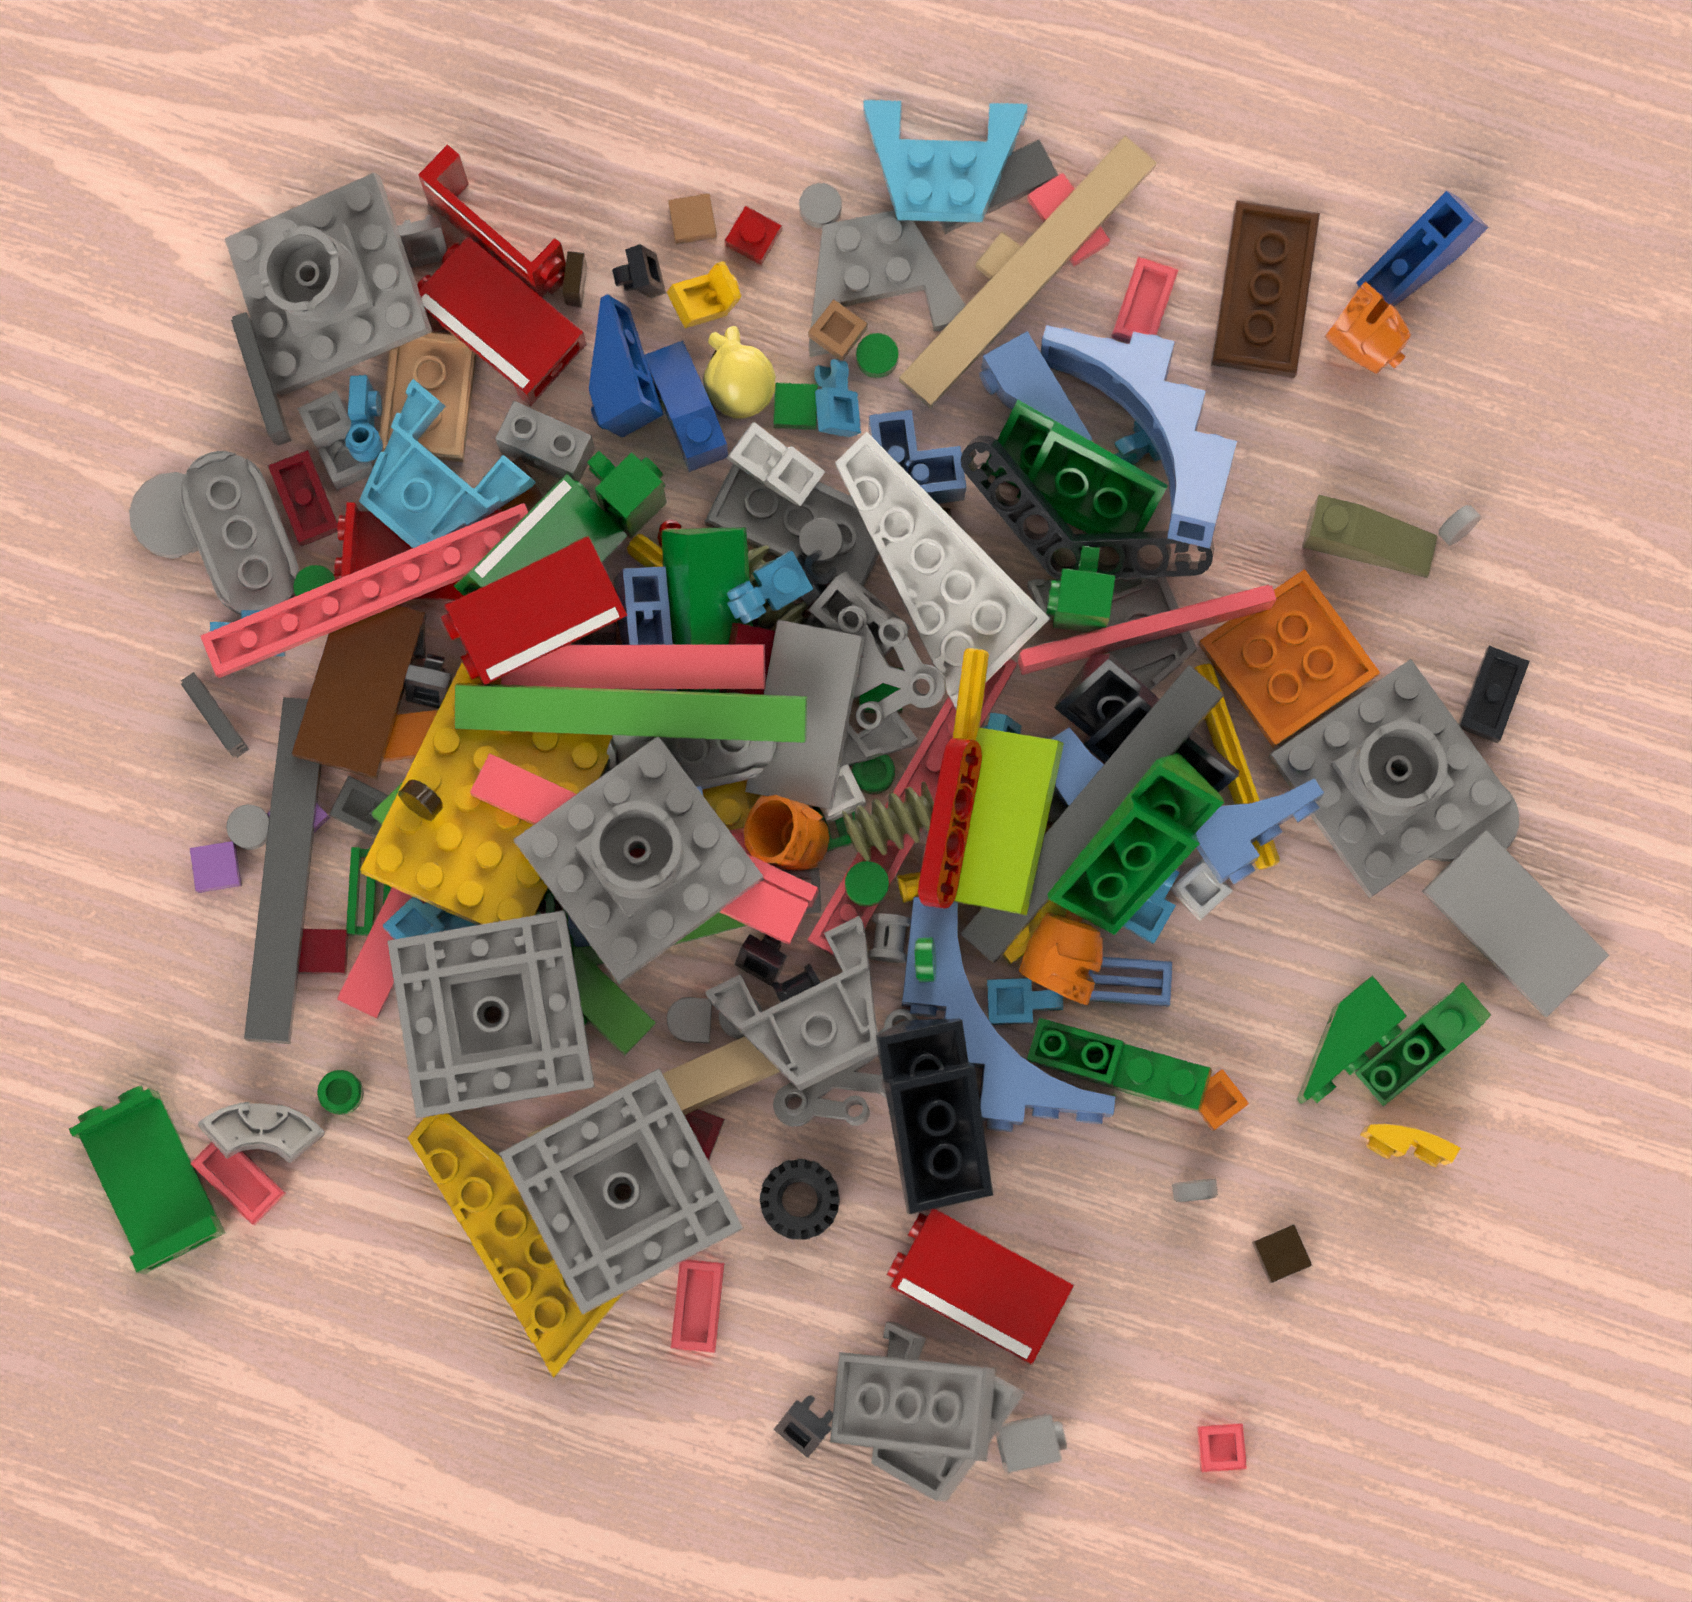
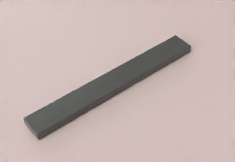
(1154, 737)
(283, 887)

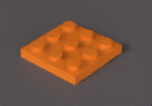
(1289, 659)

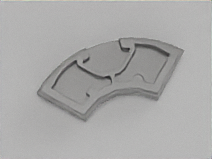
(261, 1127)

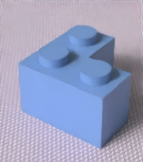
(934, 470)

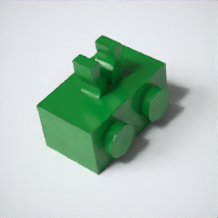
(629, 491)
(1082, 596)

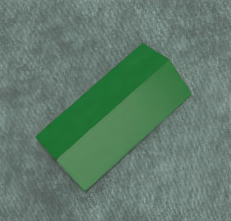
(1077, 476)
(699, 574)
(1138, 845)

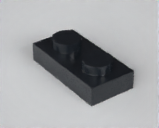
(1493, 694)

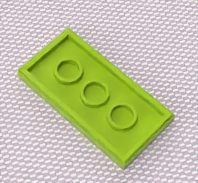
(1008, 820)

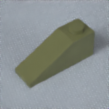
(1368, 537)

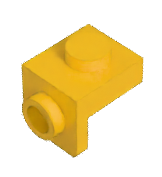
(705, 296)

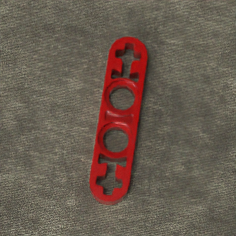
(950, 823)

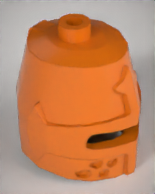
(1370, 331)
(786, 833)
(1062, 955)

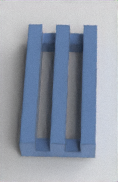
(1130, 998)

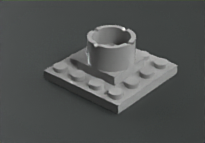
(328, 284)
(1367, 813)
(648, 903)
(443, 999)
(572, 1182)

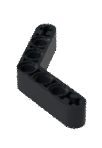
(1060, 534)

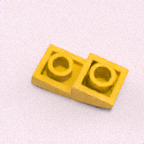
(1396, 1140)

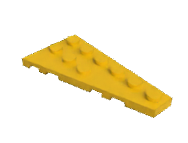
(505, 1237)

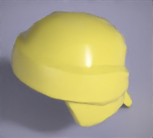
(738, 376)

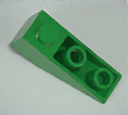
(1352, 1029)
(1423, 1044)

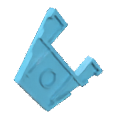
(942, 176)
(420, 493)

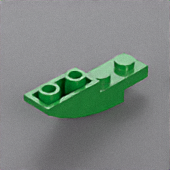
(1119, 1065)

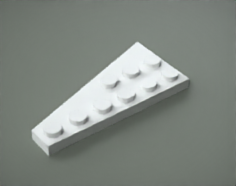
(939, 571)

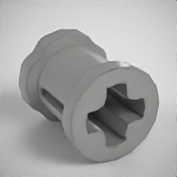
(889, 938)

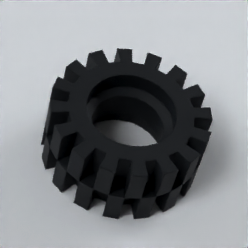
(827, 1199)

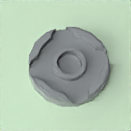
(159, 518)

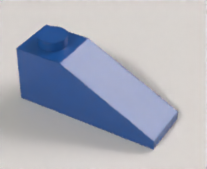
(1425, 249)
(620, 375)
(687, 406)

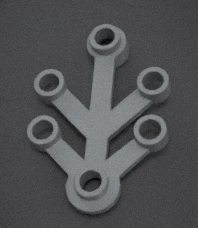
(875, 670)
(847, 1079)

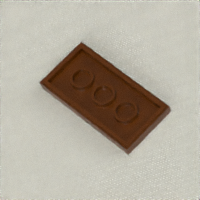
(1265, 289)
(359, 691)

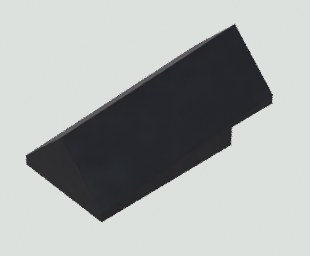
(1110, 704)
(934, 1113)

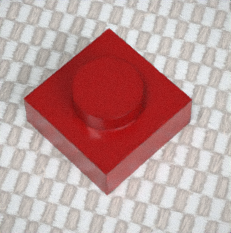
(753, 235)

